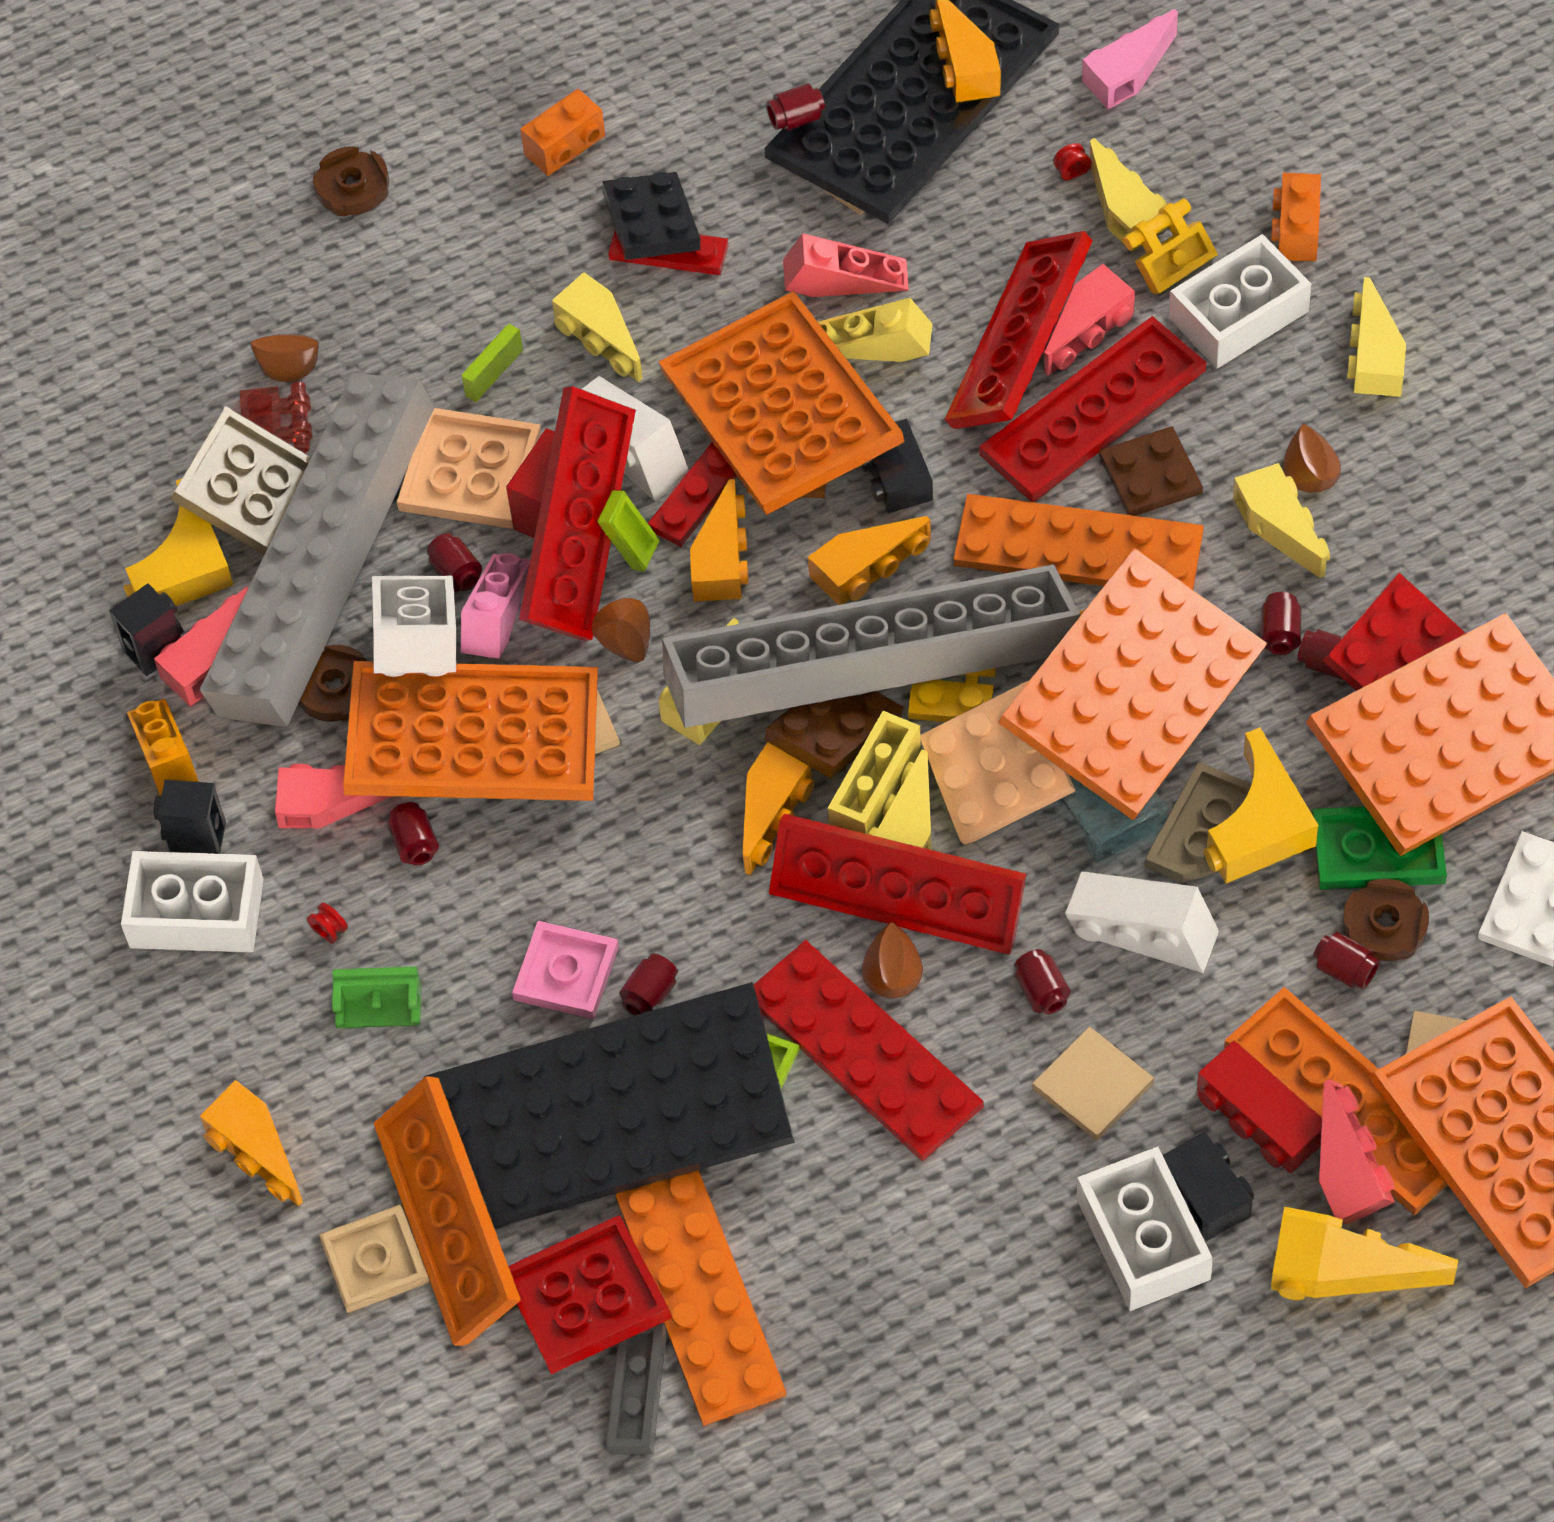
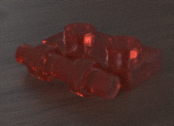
(265, 409)

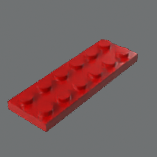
(1018, 330)
(1092, 409)
(569, 543)
(897, 883)
(865, 1050)

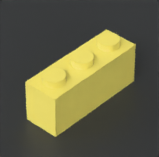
(875, 774)

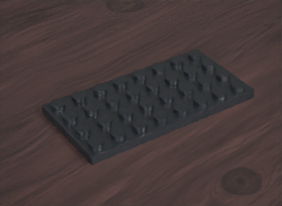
(889, 108)
(619, 1105)

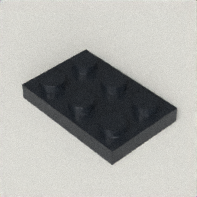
(651, 215)

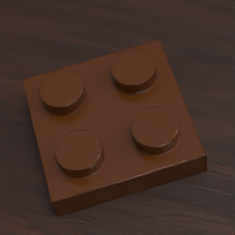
(1151, 471)

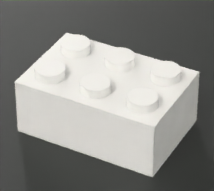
(1239, 301)
(413, 625)
(192, 901)
(1144, 1228)

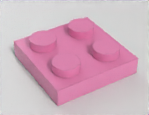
(565, 970)

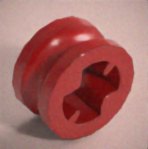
(1072, 161)
(327, 923)

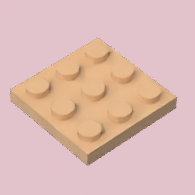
(465, 467)
(990, 772)

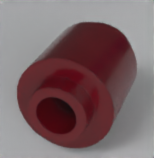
(795, 107)
(452, 558)
(1281, 623)
(1315, 648)
(412, 834)
(1346, 960)
(1041, 982)
(648, 984)

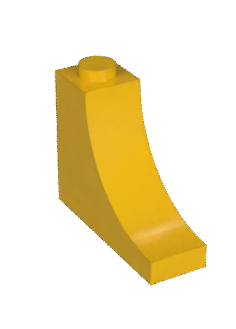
(185, 564)
(1268, 824)

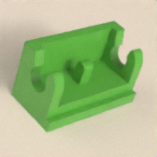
(376, 997)

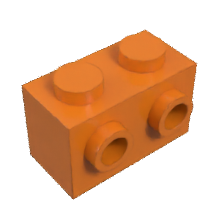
(562, 132)
(1299, 216)

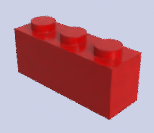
(1260, 1107)

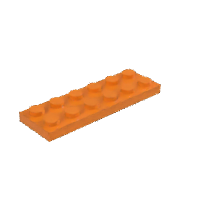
(1079, 542)
(1307, 1053)
(446, 1212)
(711, 1312)

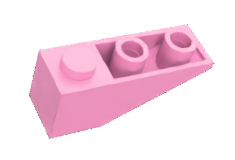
(1127, 63)
(493, 606)

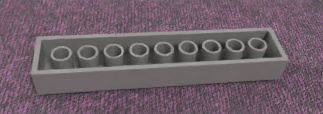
(318, 550)
(867, 645)

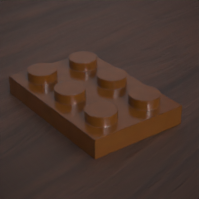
(830, 731)

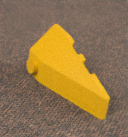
(1324, 1260)

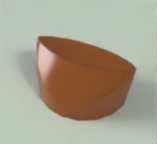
(286, 355)
(1311, 461)
(623, 628)
(892, 964)

